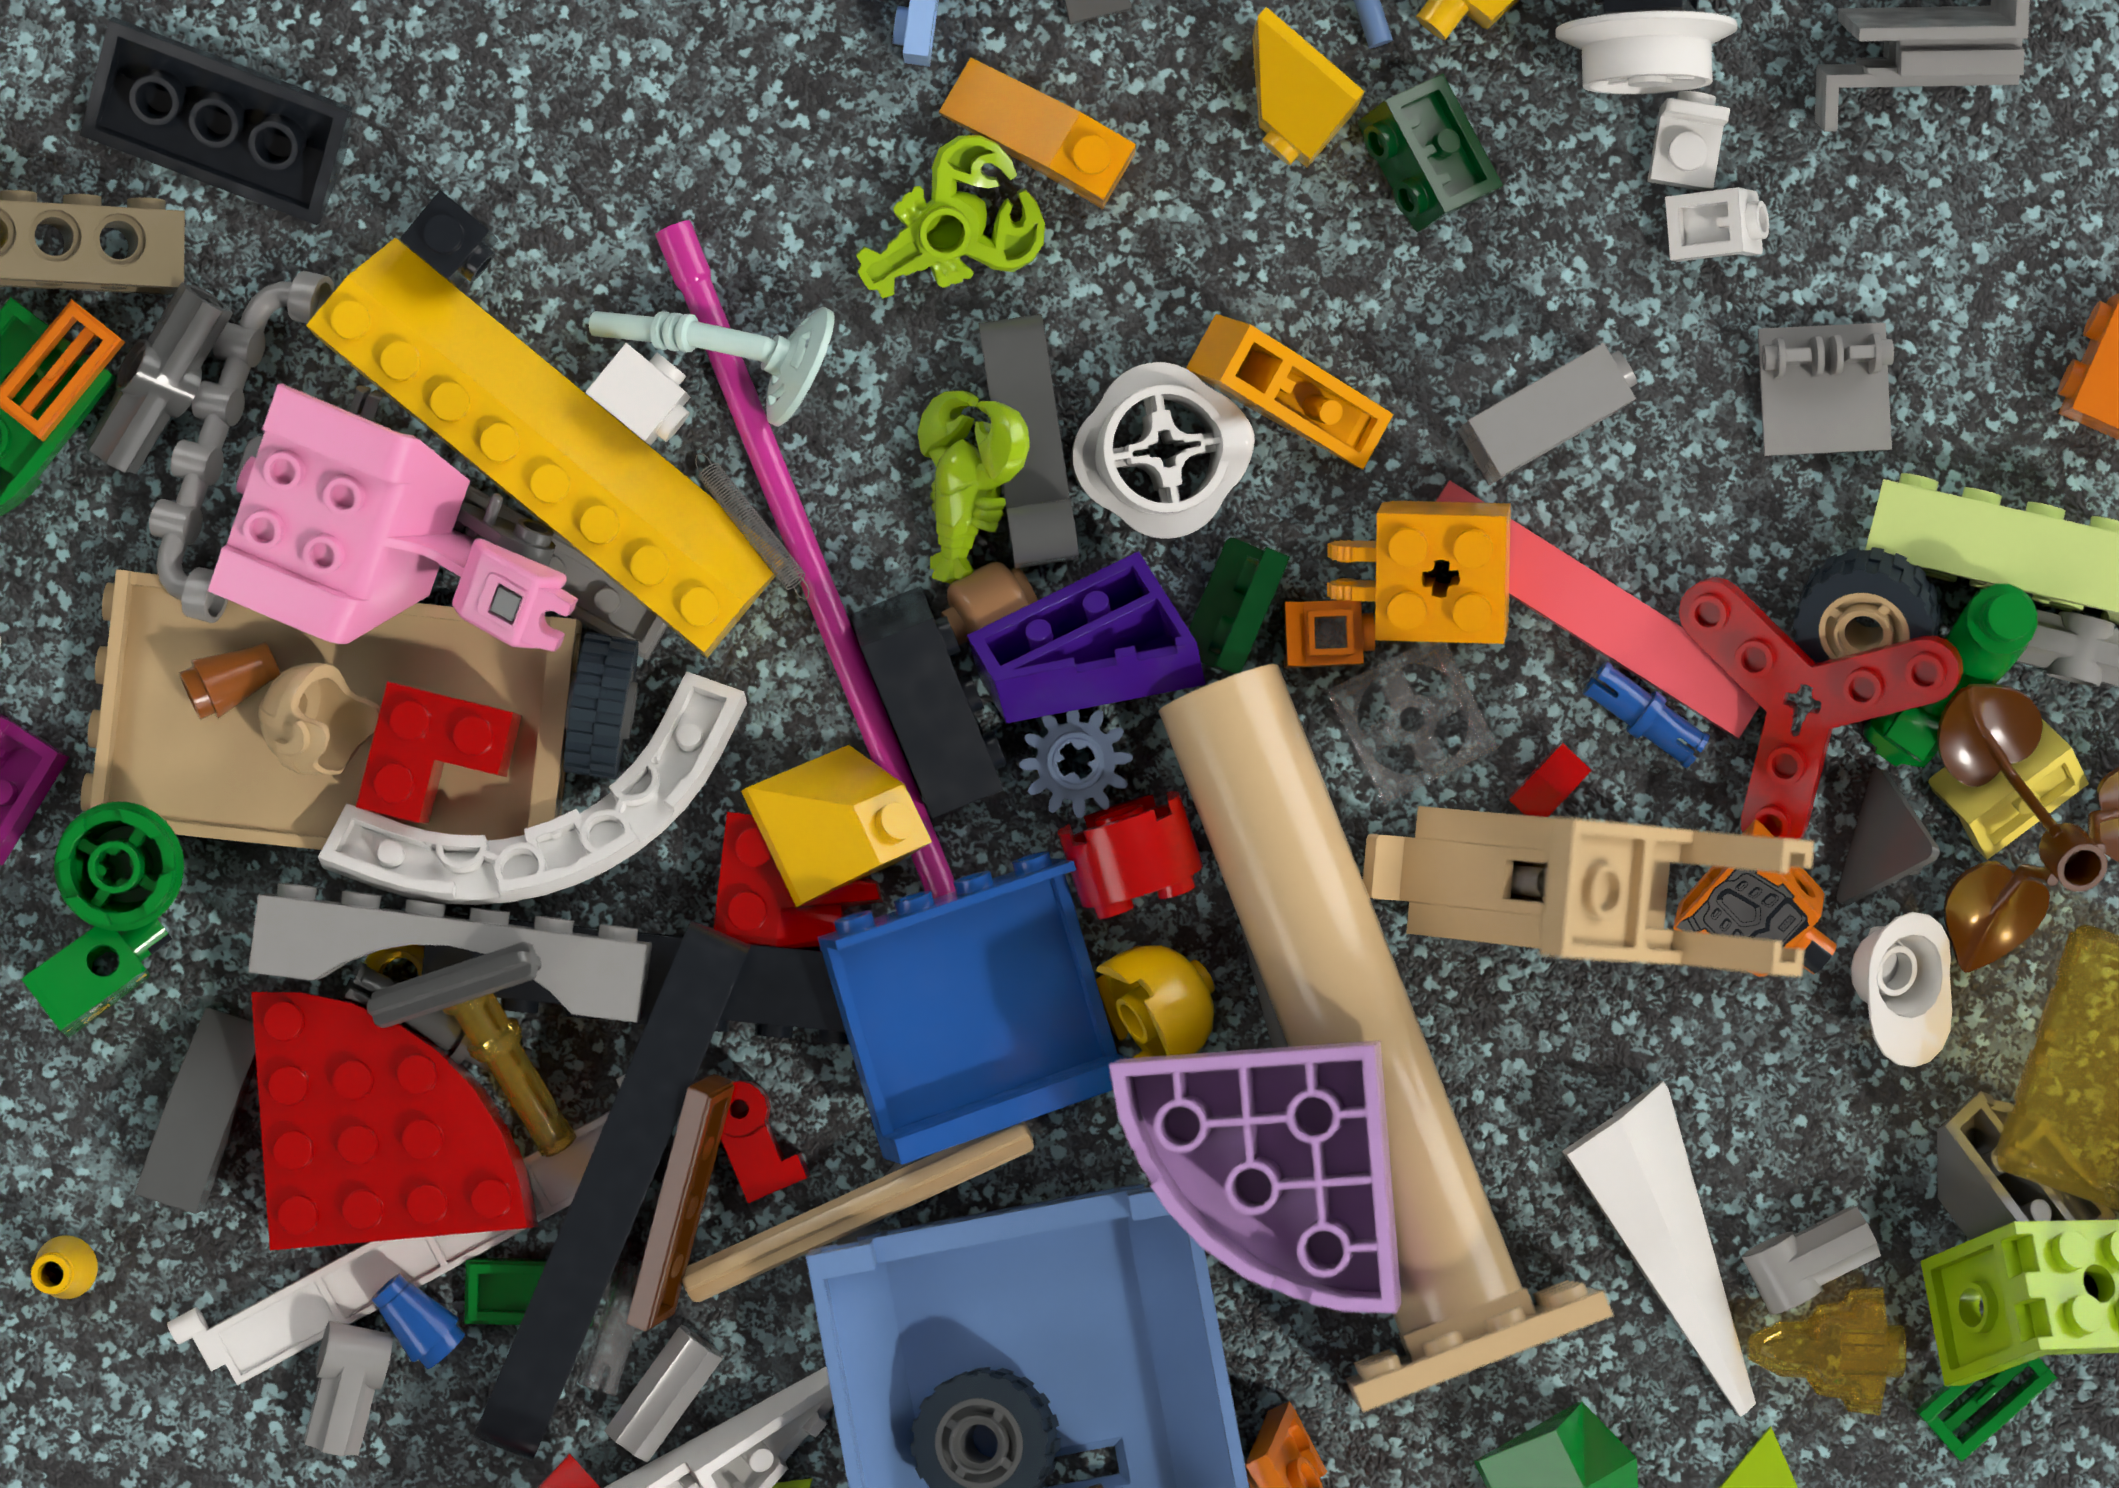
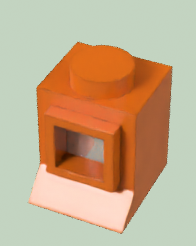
(1327, 633)

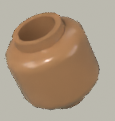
(985, 598)

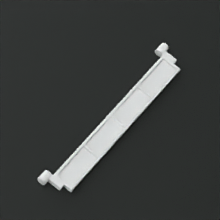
(344, 1288)

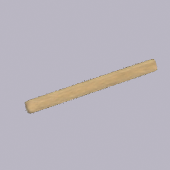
(854, 1211)

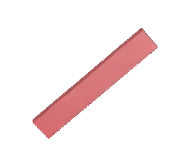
(1619, 626)

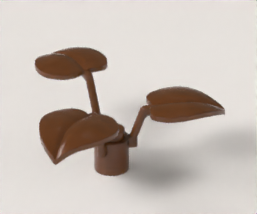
(1988, 905)

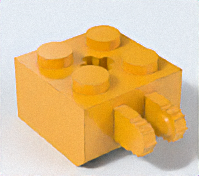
(1406, 549)

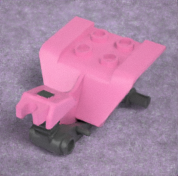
(358, 518)

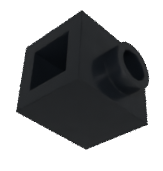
(451, 240)

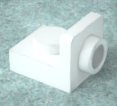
(1688, 141)
(1716, 224)

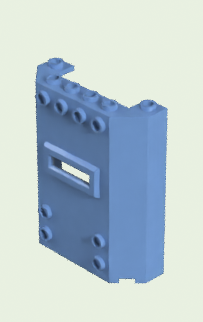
(1074, 1292)

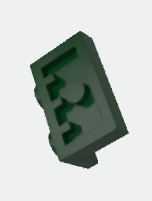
(1428, 152)
(1235, 604)

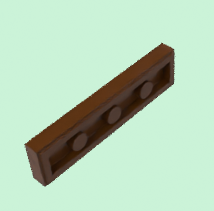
(680, 1201)

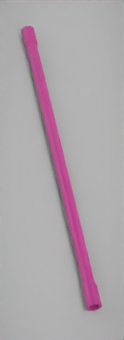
(693, 279)

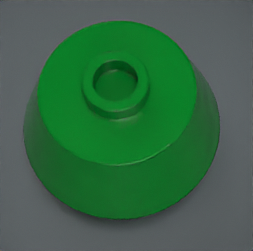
(119, 866)

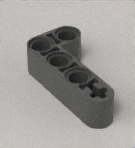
(1039, 493)

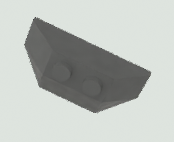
(1982, 1194)

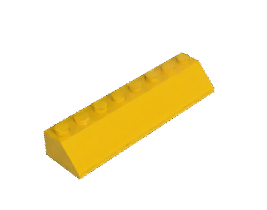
(545, 444)

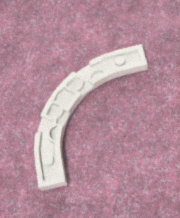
(555, 852)

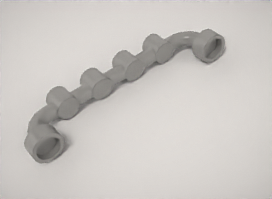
(220, 407)

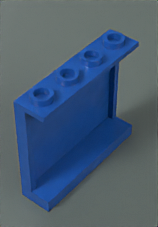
(971, 1008)

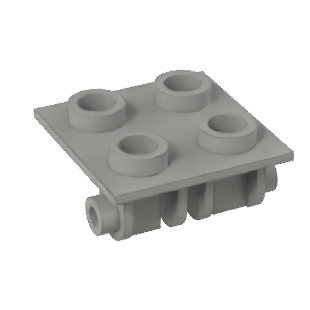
(1825, 388)

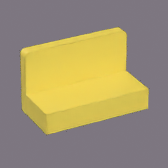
(1995, 811)

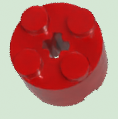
(1132, 853)

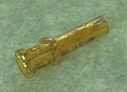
(496, 1041)

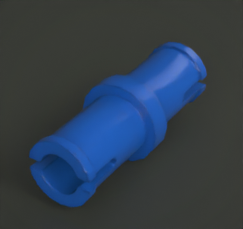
(1646, 714)

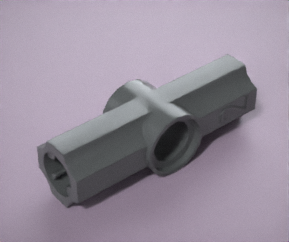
(158, 378)

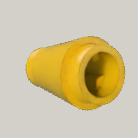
(76, 1261)

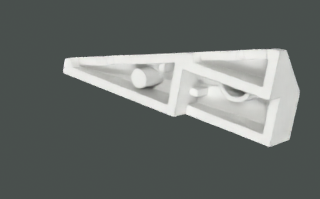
(1649, 1196)
(747, 1447)

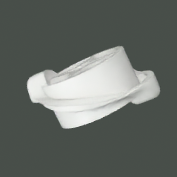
(1227, 440)

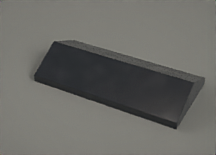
(217, 121)

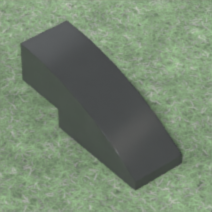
(200, 1113)

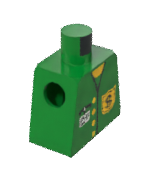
(67, 980)

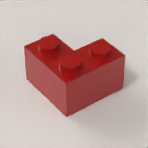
(417, 736)

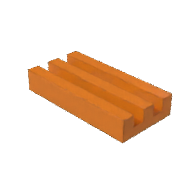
(77, 385)

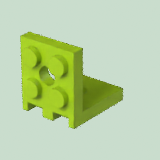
(2029, 1294)

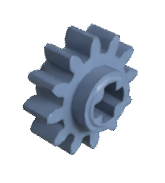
(1071, 786)

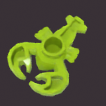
(955, 222)
(967, 477)

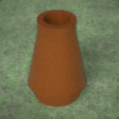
(227, 679)

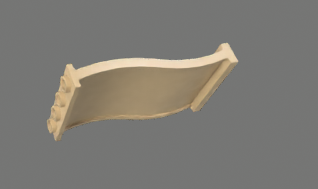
(227, 783)

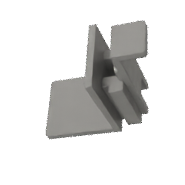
(1927, 50)

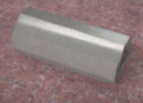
(664, 1393)

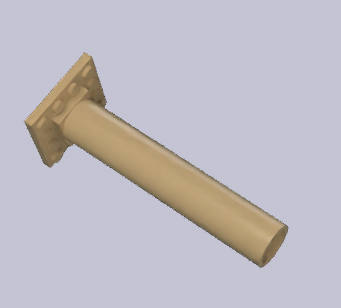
(1340, 985)

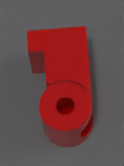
(754, 1147)

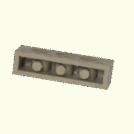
(152, 234)

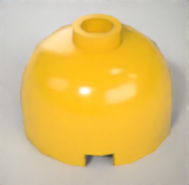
(1157, 1000)

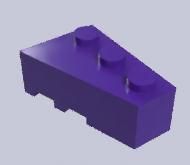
(1088, 646)

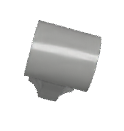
(1794, 1266)
(350, 1369)

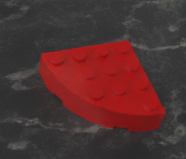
(375, 1132)

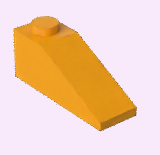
(1040, 131)
(1289, 390)

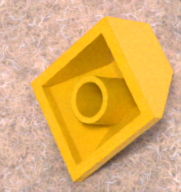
(1298, 92)
(834, 822)

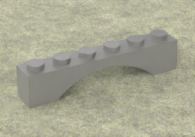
(315, 937)

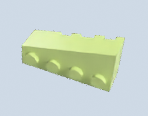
(1994, 544)

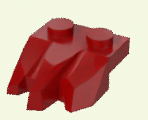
(757, 904)

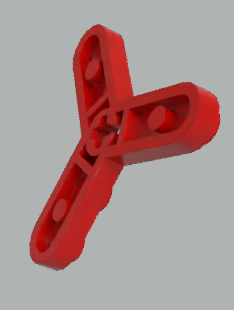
(1848, 687)

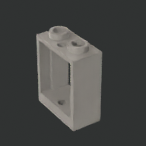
(1549, 412)

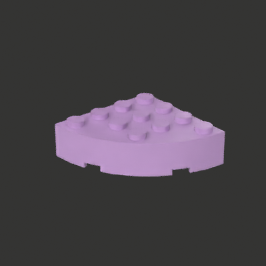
(1274, 1164)

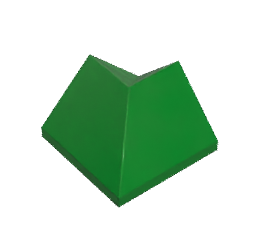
(1562, 1452)

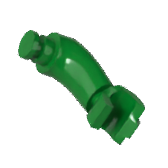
(1990, 641)

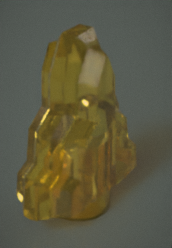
(1839, 1349)

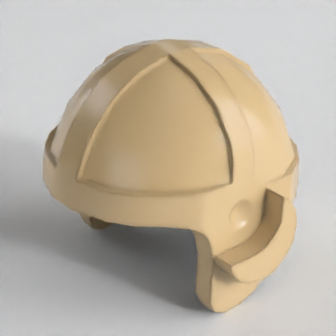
(315, 719)

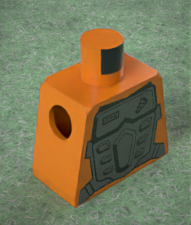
(1759, 907)

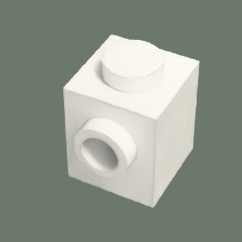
(642, 394)

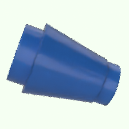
(418, 1321)

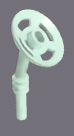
(786, 360)

